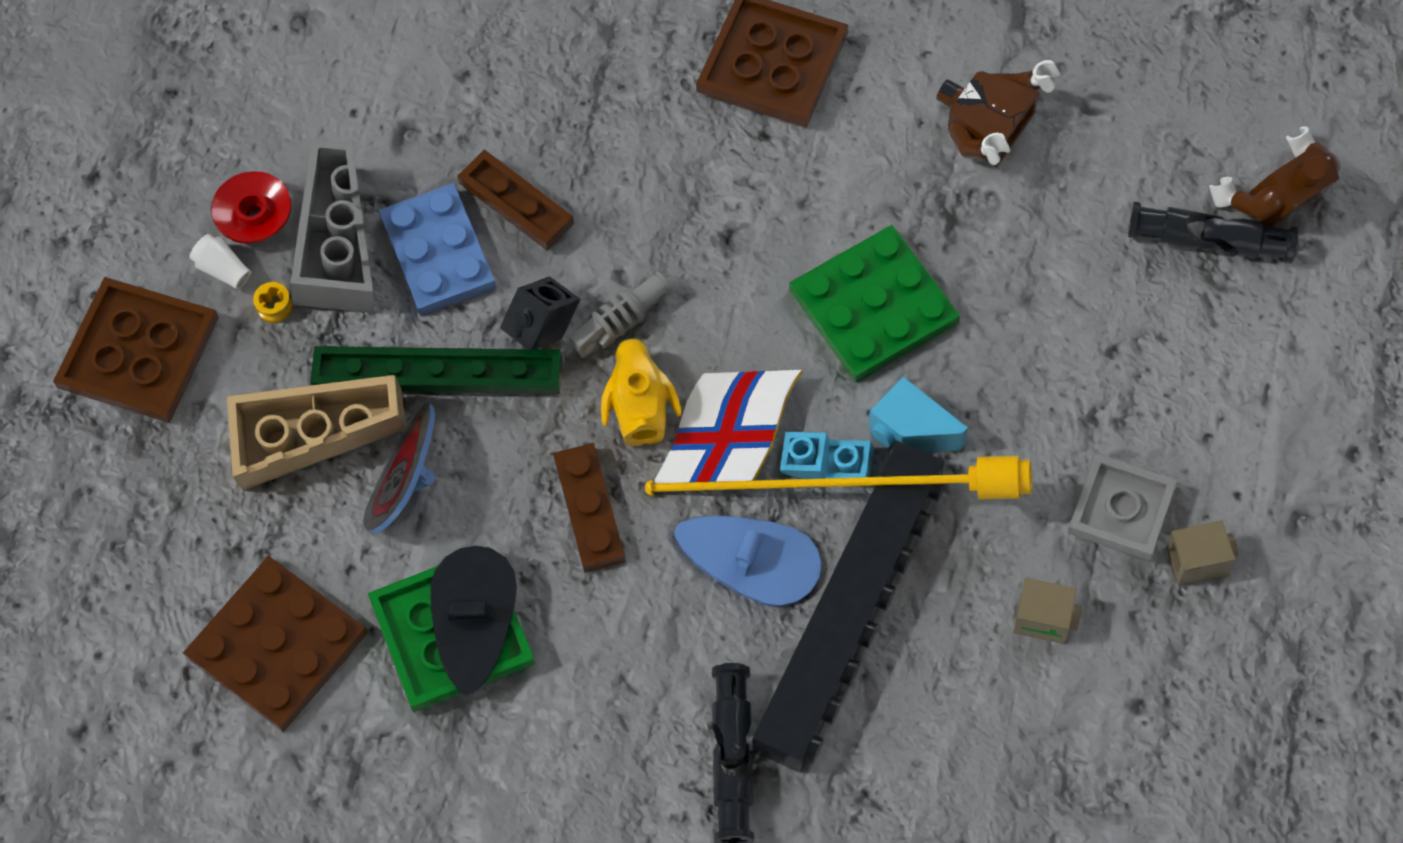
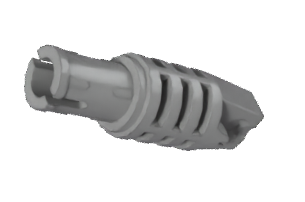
(619, 315)

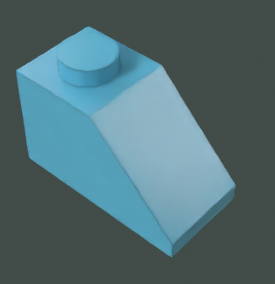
(915, 420)

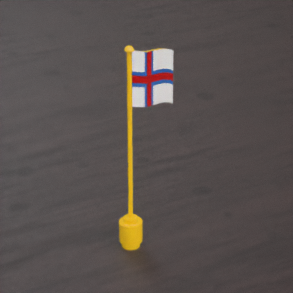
(734, 424)

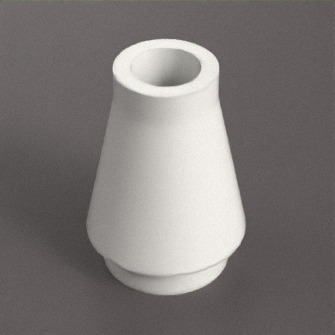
(219, 261)

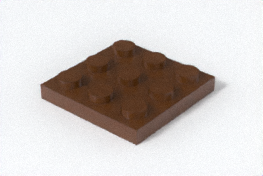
(772, 59)
(136, 349)
(275, 643)

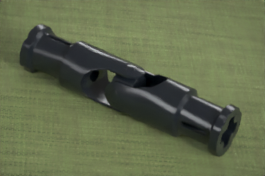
(1235, 236)
(731, 725)

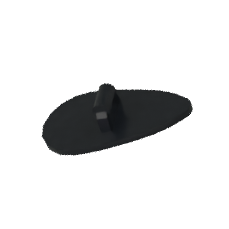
(472, 613)

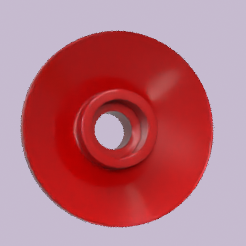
(246, 194)

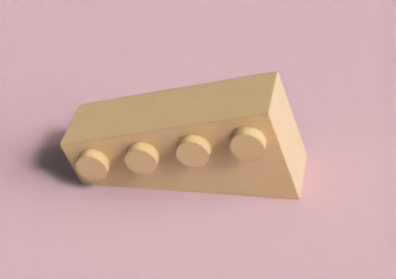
(308, 424)

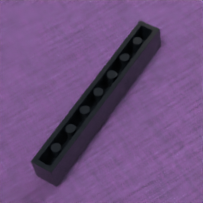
(847, 612)

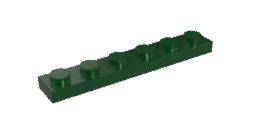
(443, 368)

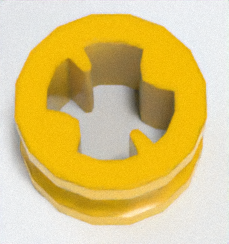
(281, 309)

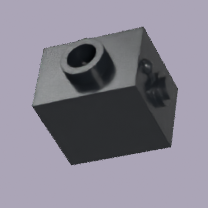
(540, 313)

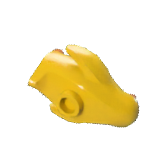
(638, 395)

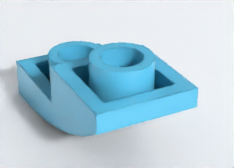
(817, 457)

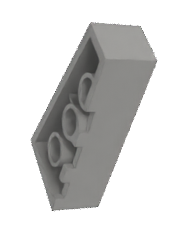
(331, 243)

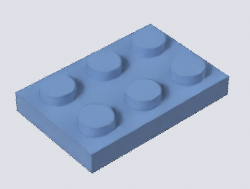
(437, 249)

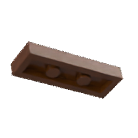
(516, 200)
(589, 507)

